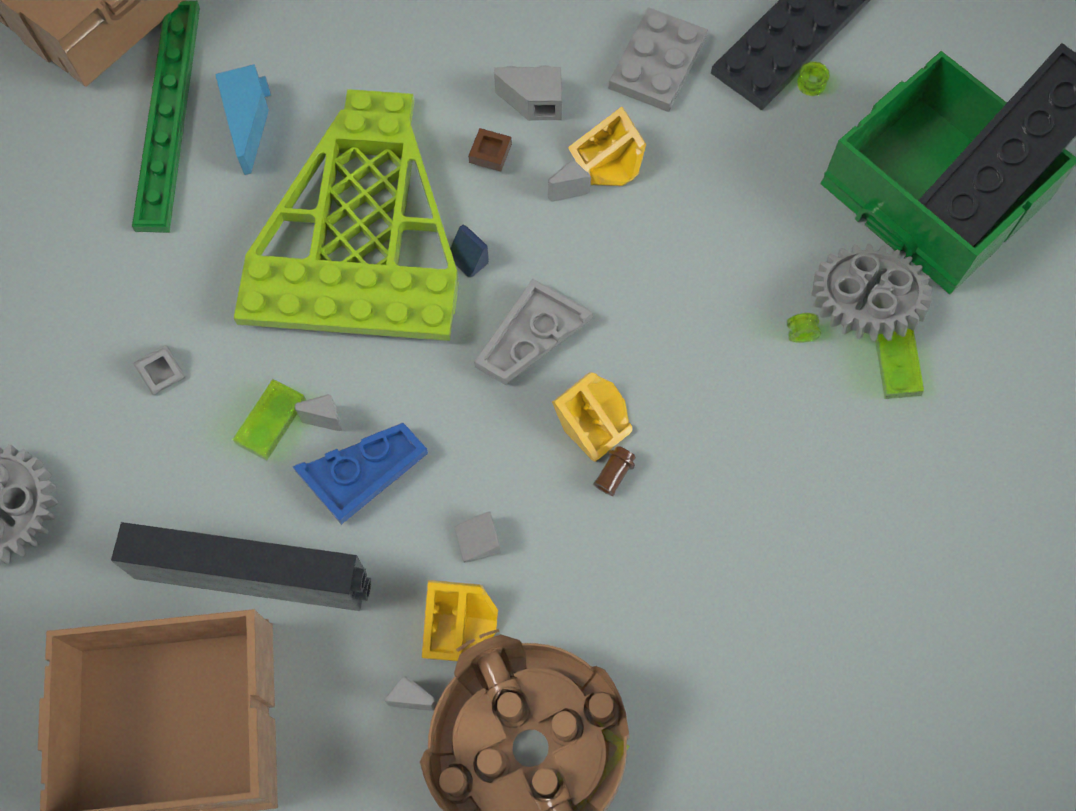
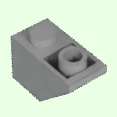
(531, 90)

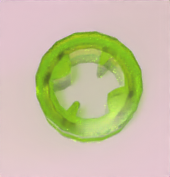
(815, 69)
(803, 327)

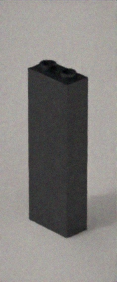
(242, 566)

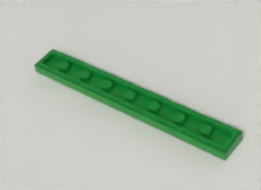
(166, 120)

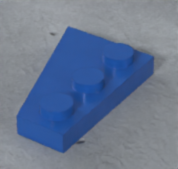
(360, 472)

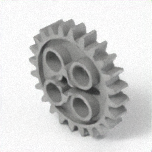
(891, 306)
(20, 478)

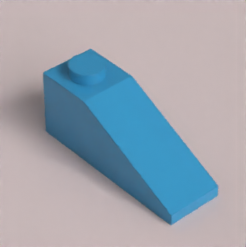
(245, 109)

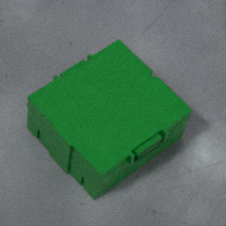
(906, 147)

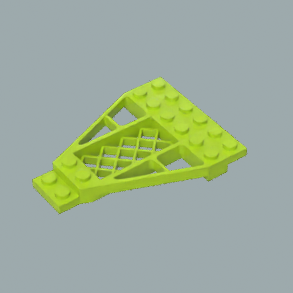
(348, 294)

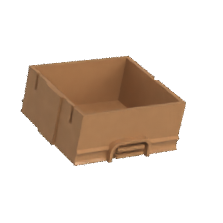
(83, 34)
(160, 716)

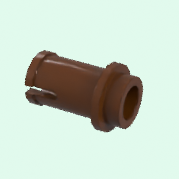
(615, 469)

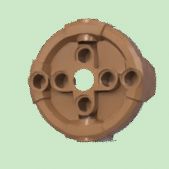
(517, 688)

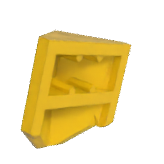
(611, 150)
(593, 415)
(455, 616)

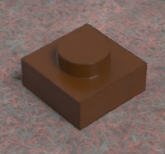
(490, 149)

